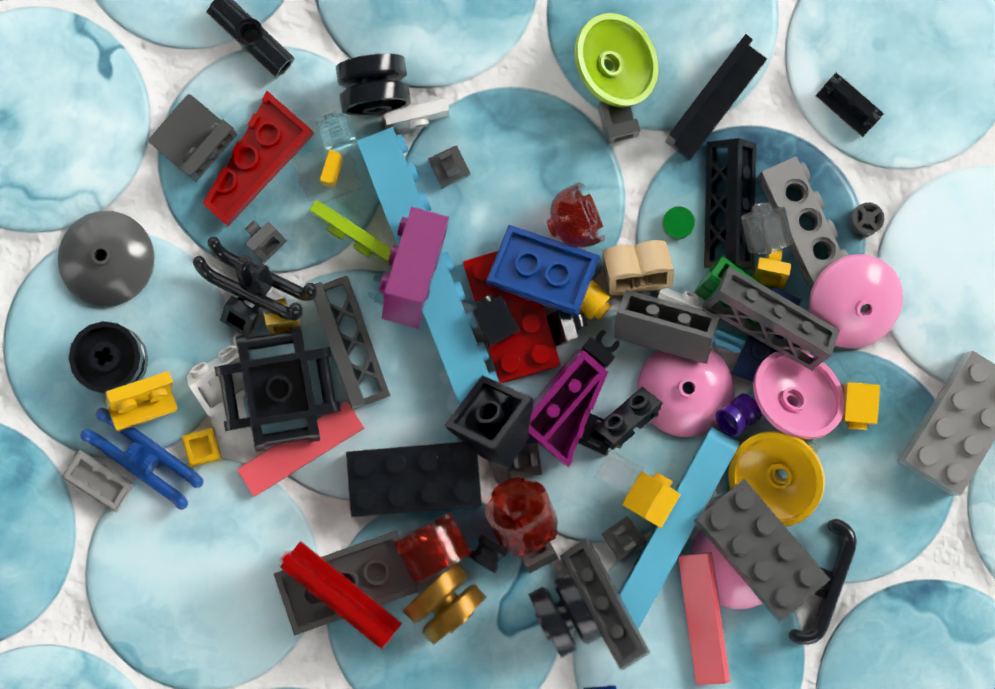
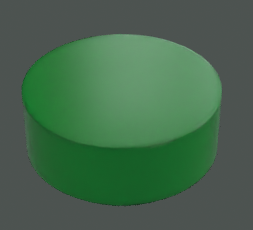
(678, 222)

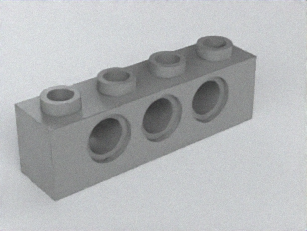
(796, 174)

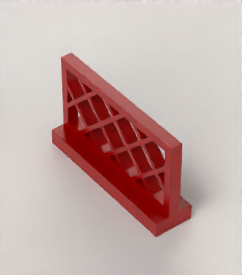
(340, 594)

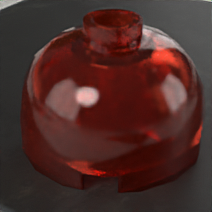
(575, 218)

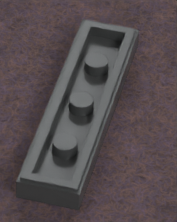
(605, 604)

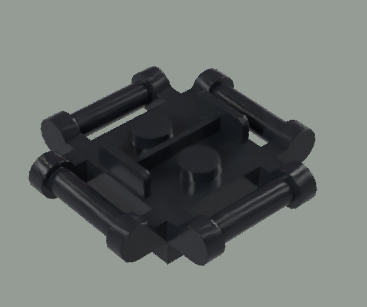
(277, 388)

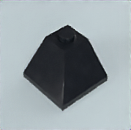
(493, 421)

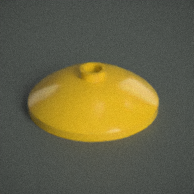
(758, 463)

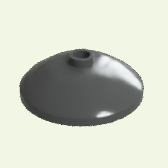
(123, 271)

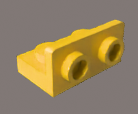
(141, 401)

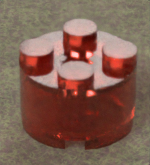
(521, 516)
(432, 548)

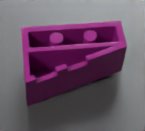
(413, 266)
(565, 405)

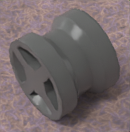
(871, 215)

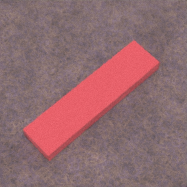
(288, 458)
(704, 618)

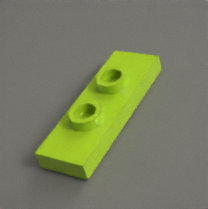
(341, 227)

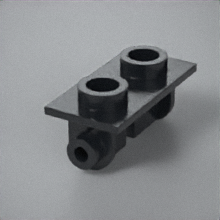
(849, 104)
(632, 413)

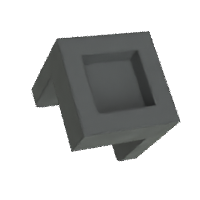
(618, 123)

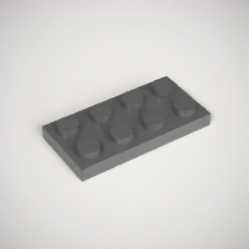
(761, 550)
(369, 565)

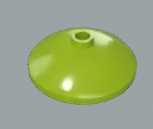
(625, 52)

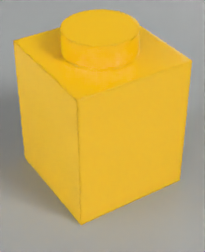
(860, 405)
(652, 498)

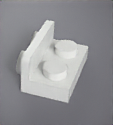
(207, 386)

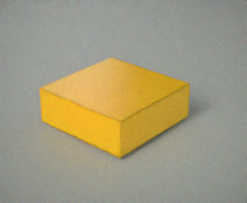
(331, 169)
(201, 447)

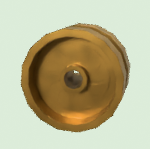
(447, 606)

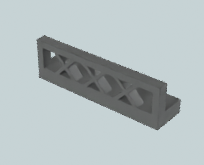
(775, 316)
(338, 346)

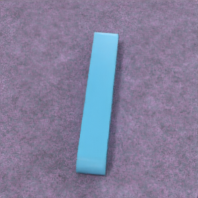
(667, 542)

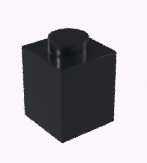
(495, 319)

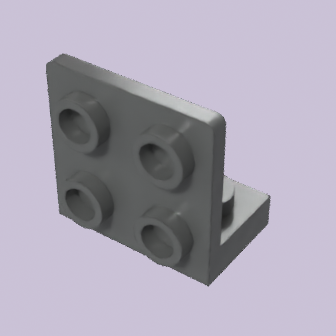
(192, 137)

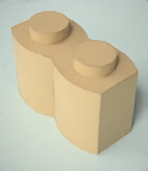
(638, 267)

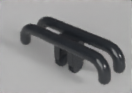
(254, 282)
(833, 589)

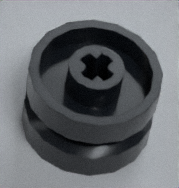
(373, 84)
(90, 351)
(561, 617)

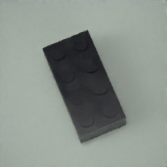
(413, 479)

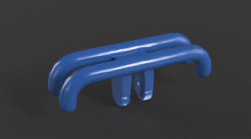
(143, 458)

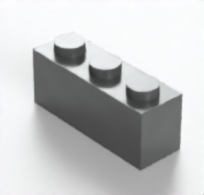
(666, 326)

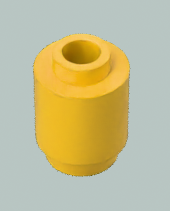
(595, 302)

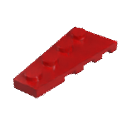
(265, 148)

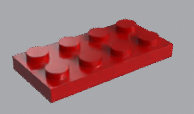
(531, 348)

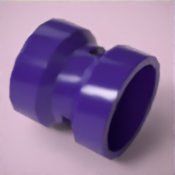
(738, 415)

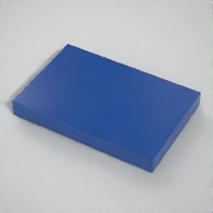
(543, 270)

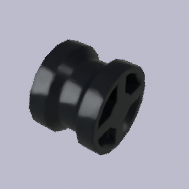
(488, 553)

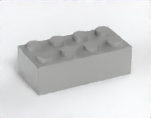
(956, 427)

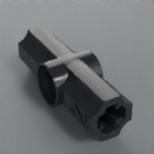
(263, 48)

